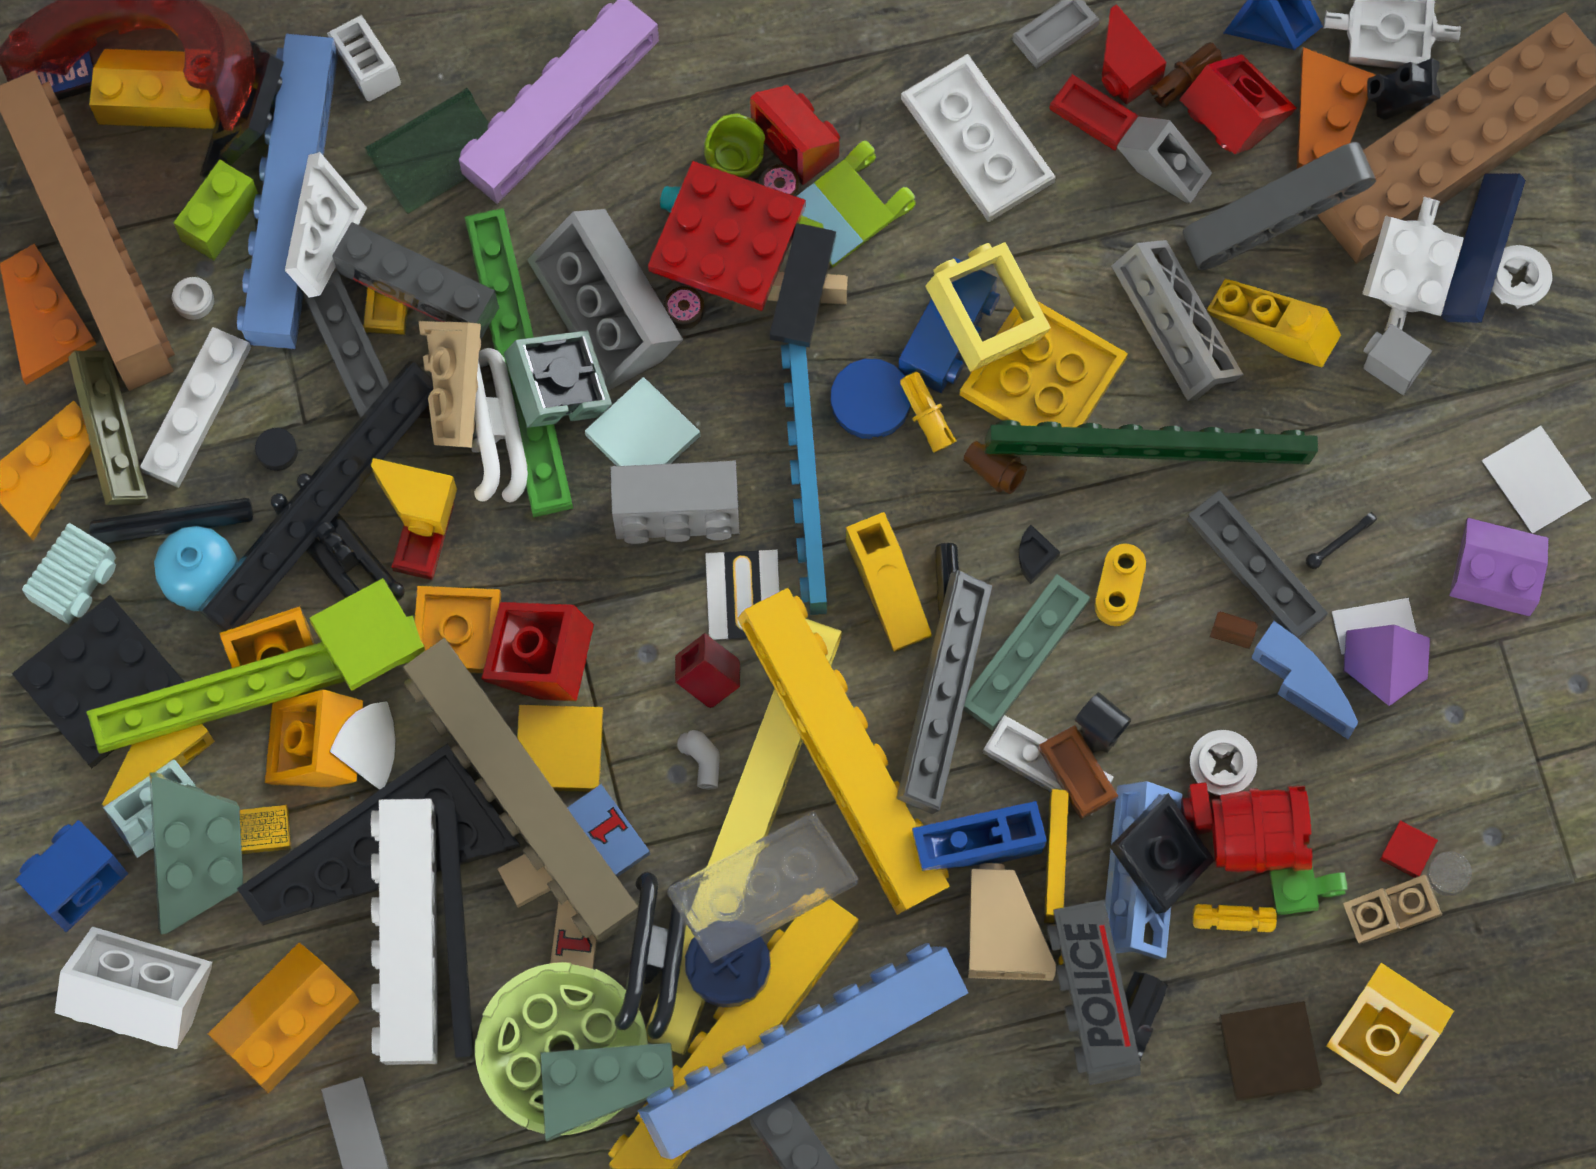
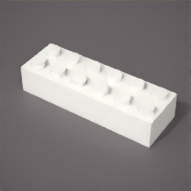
(406, 932)

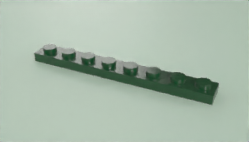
(1163, 444)

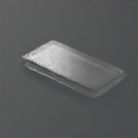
(762, 886)

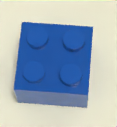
(71, 875)

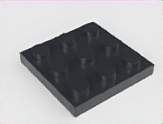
(93, 666)

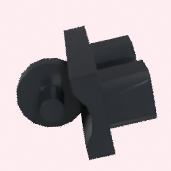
(1408, 88)

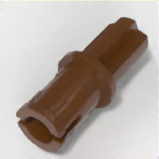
(1184, 74)

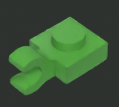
(1300, 891)

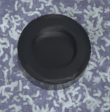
(276, 449)

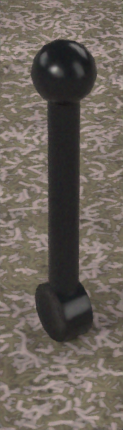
(1314, 560)

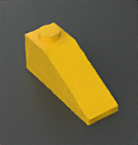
(155, 753)

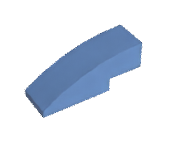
(1305, 679)

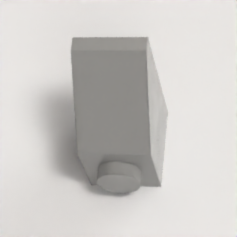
(1164, 157)

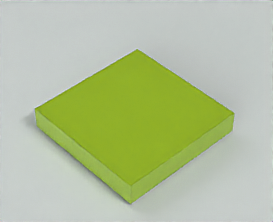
(367, 634)

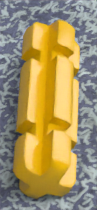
(1234, 918)

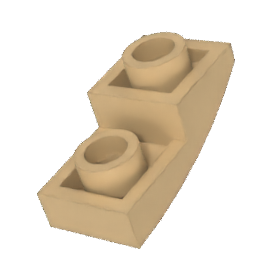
(1392, 909)

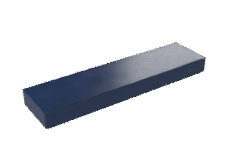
(1483, 247)

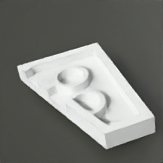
(320, 223)

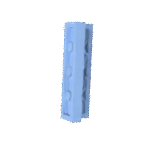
(1124, 902)

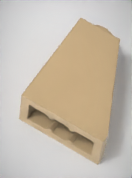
(1003, 929)

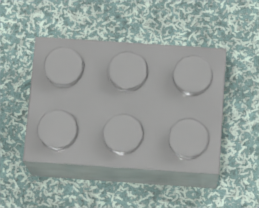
(675, 501)

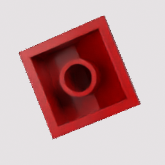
(1236, 103)
(795, 131)
(539, 650)

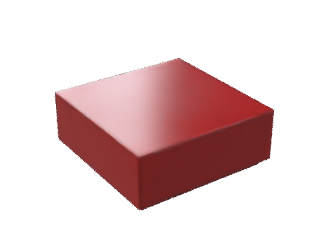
(1408, 849)

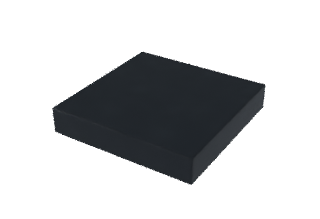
(1162, 853)

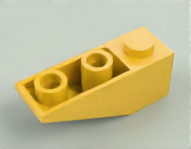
(1277, 321)
(887, 581)

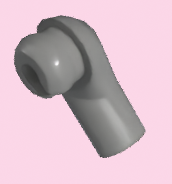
(705, 753)

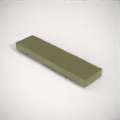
(108, 428)

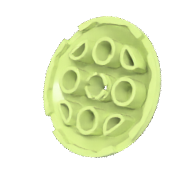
(534, 1014)

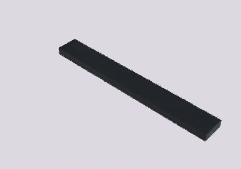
(319, 499)

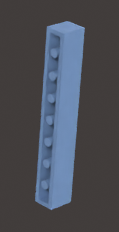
(296, 131)
(801, 1051)

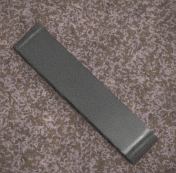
(1279, 206)

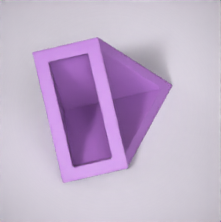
(1387, 660)

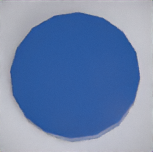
(869, 399)

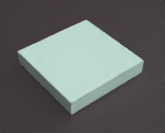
(642, 428)

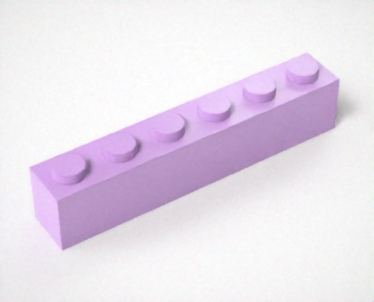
(558, 99)

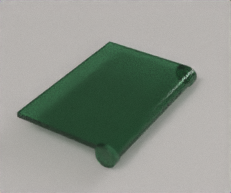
(425, 153)

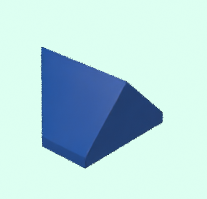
(1276, 22)

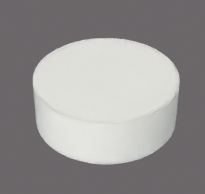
(193, 298)

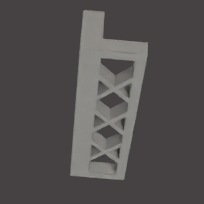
(1172, 319)

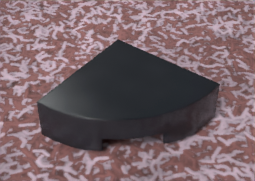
(1035, 554)

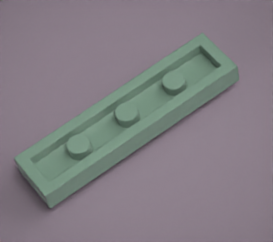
(1025, 651)

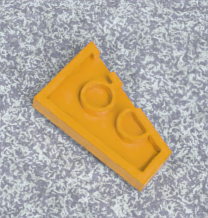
(42, 467)

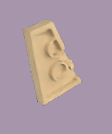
(454, 369)

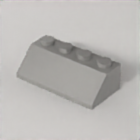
(605, 292)

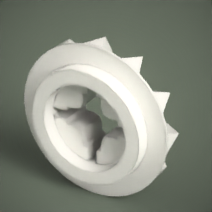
(1537, 275)
(1220, 744)

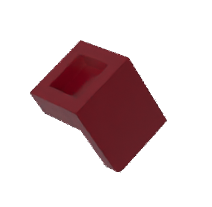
(707, 671)

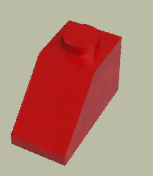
(1129, 59)

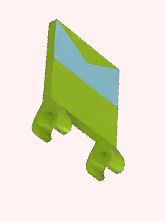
(849, 206)

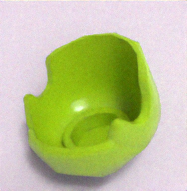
(735, 145)

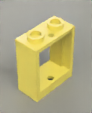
(959, 323)

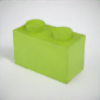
(216, 210)

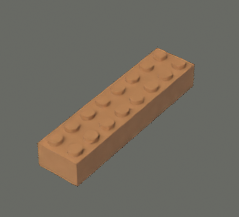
(1469, 131)
(85, 230)

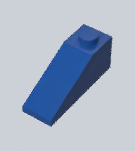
(981, 838)

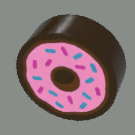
(782, 179)
(684, 307)

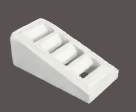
(375, 78)

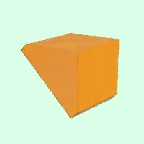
(267, 637)

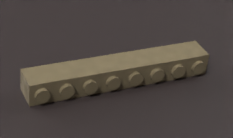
(521, 791)

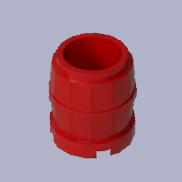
(1262, 830)

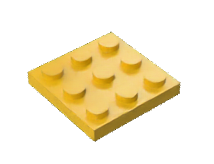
(1049, 379)

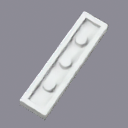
(195, 407)

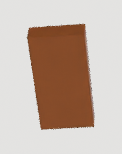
(1078, 772)

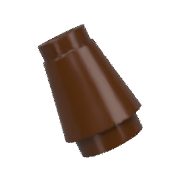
(1001, 471)

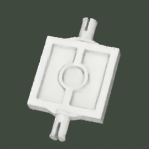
(1391, 31)
(1413, 265)

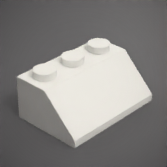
(132, 987)

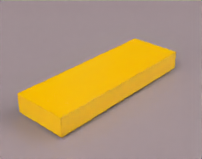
(1056, 853)

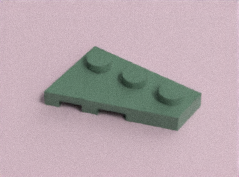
(600, 1081)

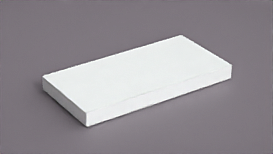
(978, 138)

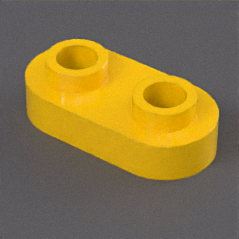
(1120, 583)

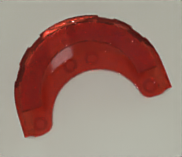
(213, 43)

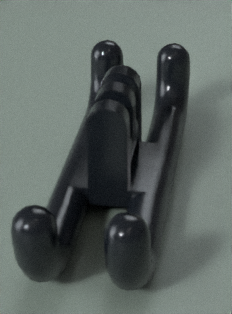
(341, 551)
(653, 951)

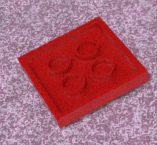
(727, 236)

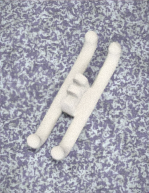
(495, 421)

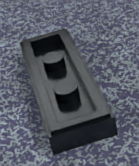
(803, 285)

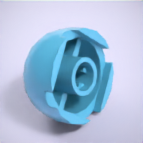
(192, 565)

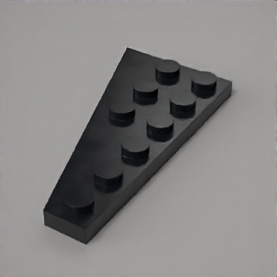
(338, 858)

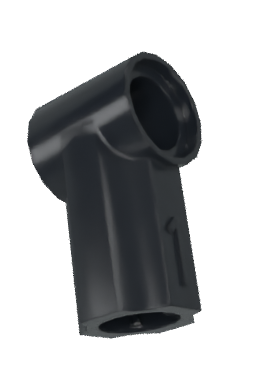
(1101, 723)
(1144, 1000)

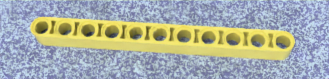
(745, 823)

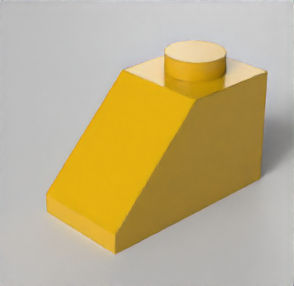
(418, 495)

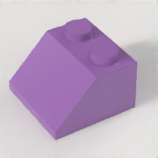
(1500, 567)

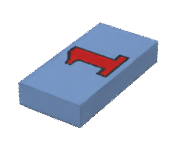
(609, 830)

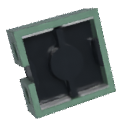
(557, 378)

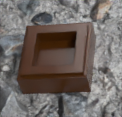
(1234, 630)

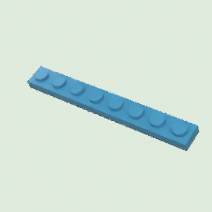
(804, 473)

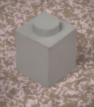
(1395, 358)

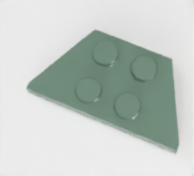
(193, 850)

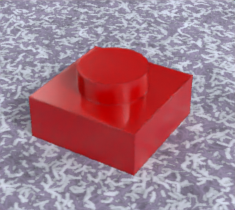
(1197, 808)

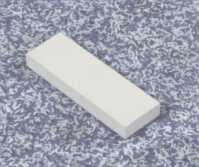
(1018, 750)

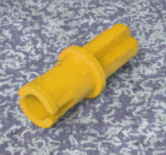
(927, 412)

